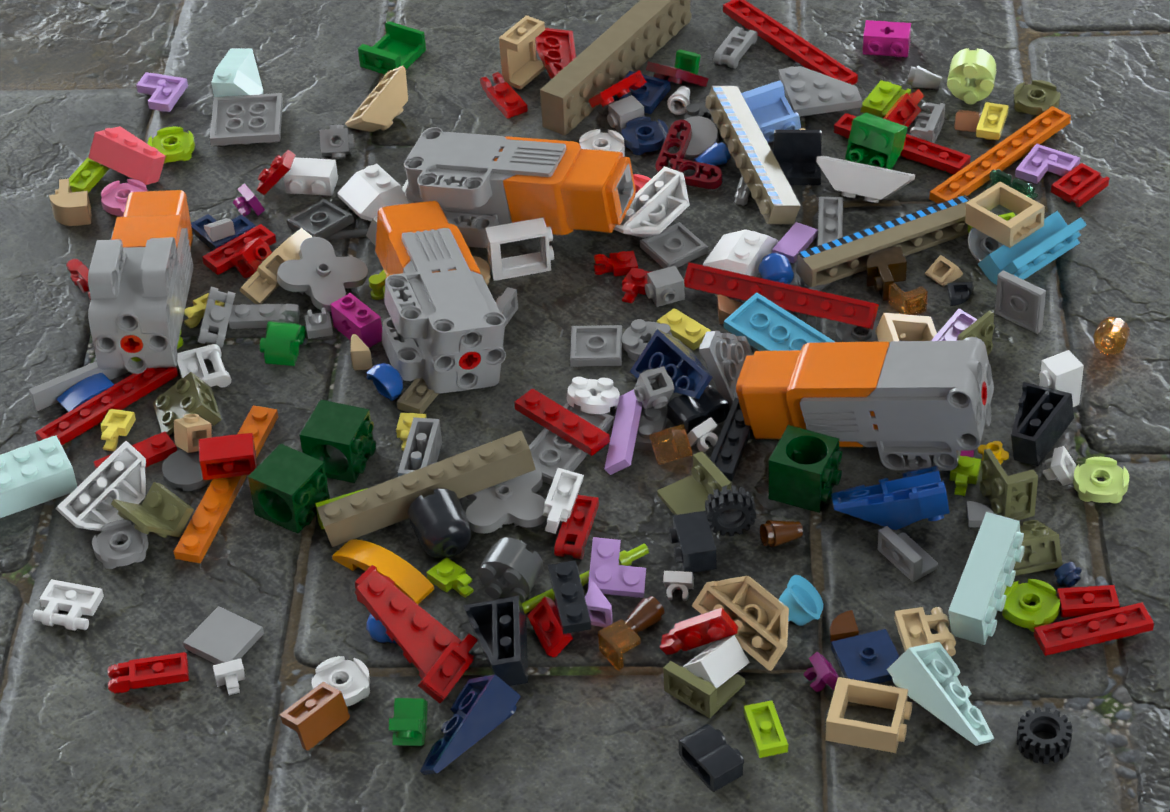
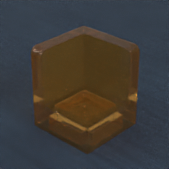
(908, 302)
(670, 444)
(616, 640)

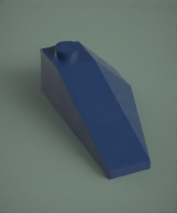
(681, 364)
(477, 711)

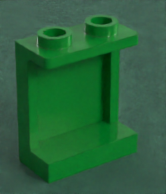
(395, 49)

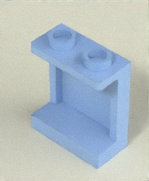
(771, 109)

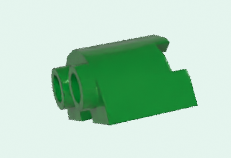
(282, 342)

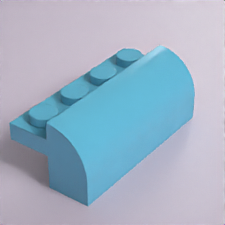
(1035, 250)

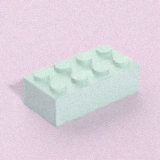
(34, 475)
(986, 578)

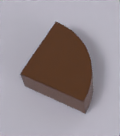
(843, 626)

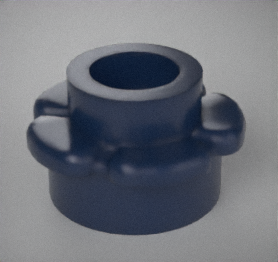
(1068, 574)

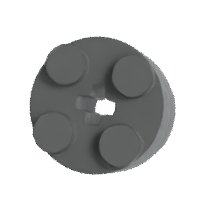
(510, 569)

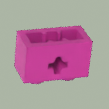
(886, 38)
(354, 317)

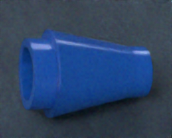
(714, 155)

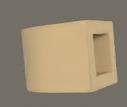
(70, 207)

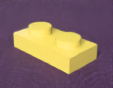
(992, 121)
(684, 328)

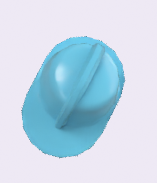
(802, 600)

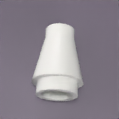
(679, 100)

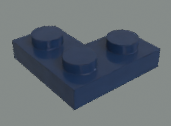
(240, 223)

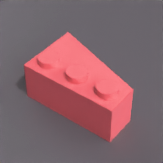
(127, 155)

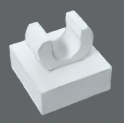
(702, 433)
(1060, 466)
(678, 580)
(229, 674)

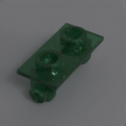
(1019, 185)

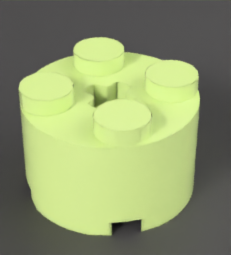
(971, 75)

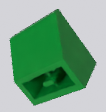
(875, 141)

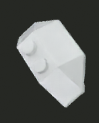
(862, 179)
(370, 191)
(656, 204)
(741, 252)
(117, 478)

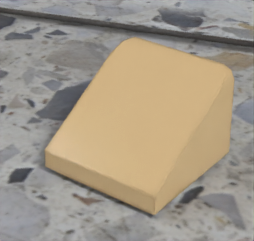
(943, 271)
(360, 354)

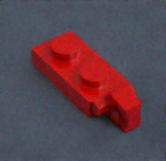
(621, 88)
(905, 108)
(698, 631)
(448, 669)

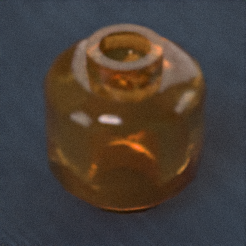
(1111, 335)

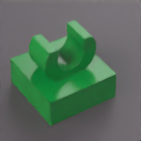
(687, 61)

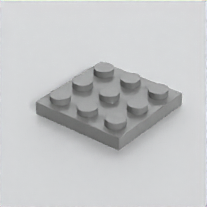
(246, 119)

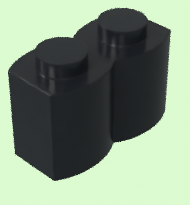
(695, 411)
(711, 757)

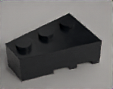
(1039, 422)
(502, 636)

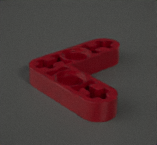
(679, 164)

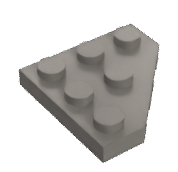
(817, 93)
(725, 358)

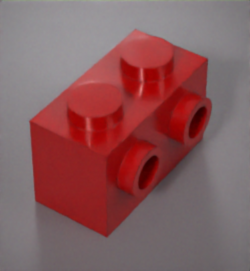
(227, 456)

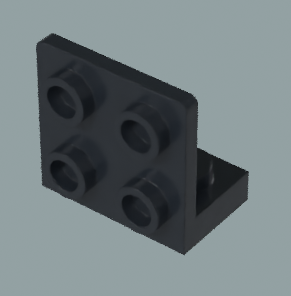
(797, 155)

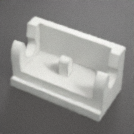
(719, 661)

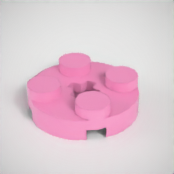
(115, 195)

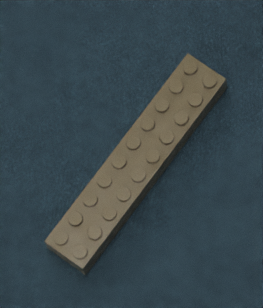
(609, 60)

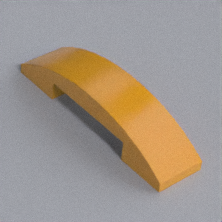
(406, 577)

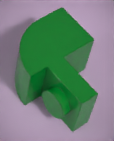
(409, 721)

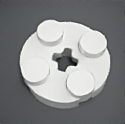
(602, 141)
(593, 395)
(353, 672)

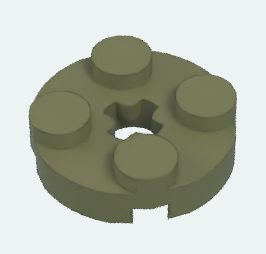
(1026, 101)

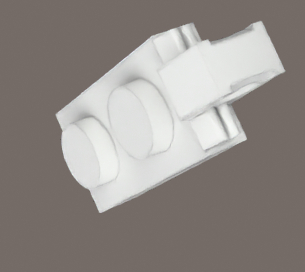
(561, 498)

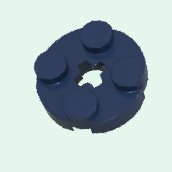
(653, 139)

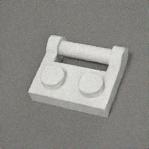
(193, 362)

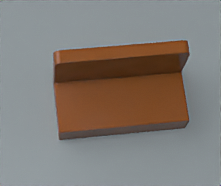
(316, 714)

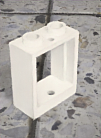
(521, 264)

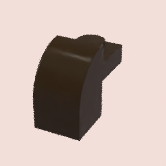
(886, 268)

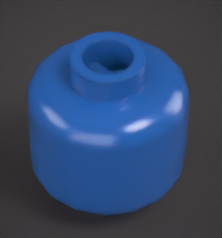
(776, 268)

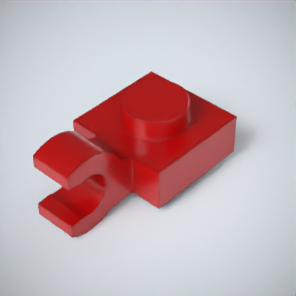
(618, 263)
(634, 284)

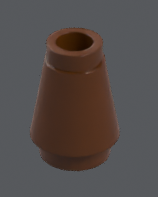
(779, 532)
(645, 614)

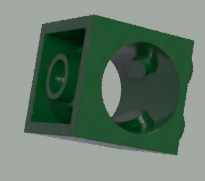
(339, 438)
(804, 469)
(288, 488)

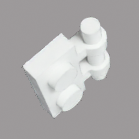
(71, 598)

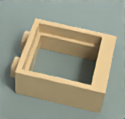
(1010, 232)
(905, 327)
(863, 733)

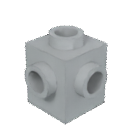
(328, 138)
(654, 388)

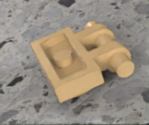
(915, 628)

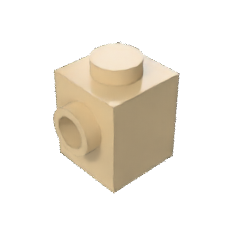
(189, 431)

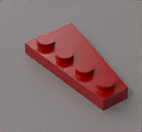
(555, 49)
(406, 622)

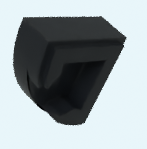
(959, 292)

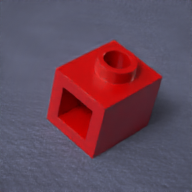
(251, 257)

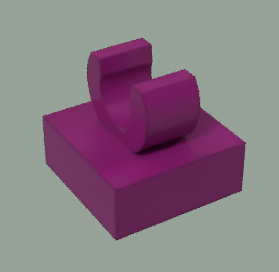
(248, 202)
(823, 671)

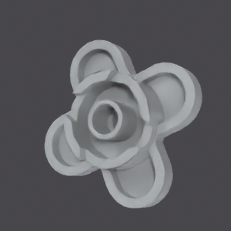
(321, 273)
(508, 503)

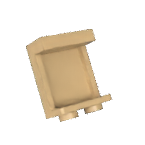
(519, 52)

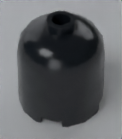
(440, 523)

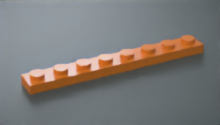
(1001, 155)
(222, 493)

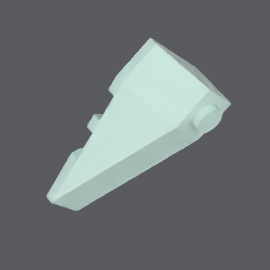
(237, 75)
(934, 684)

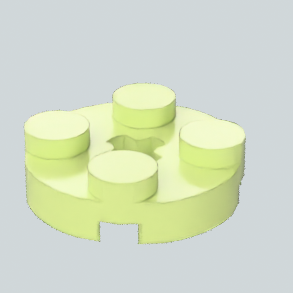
(1110, 490)

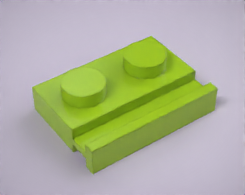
(882, 98)

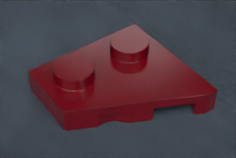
(675, 75)

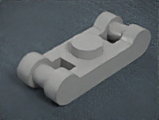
(735, 45)
(216, 317)

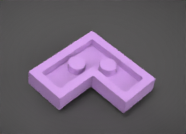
(163, 88)
(1045, 159)
(610, 576)

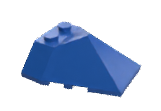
(897, 501)

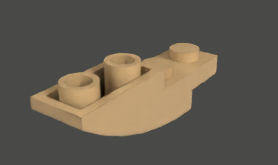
(264, 280)

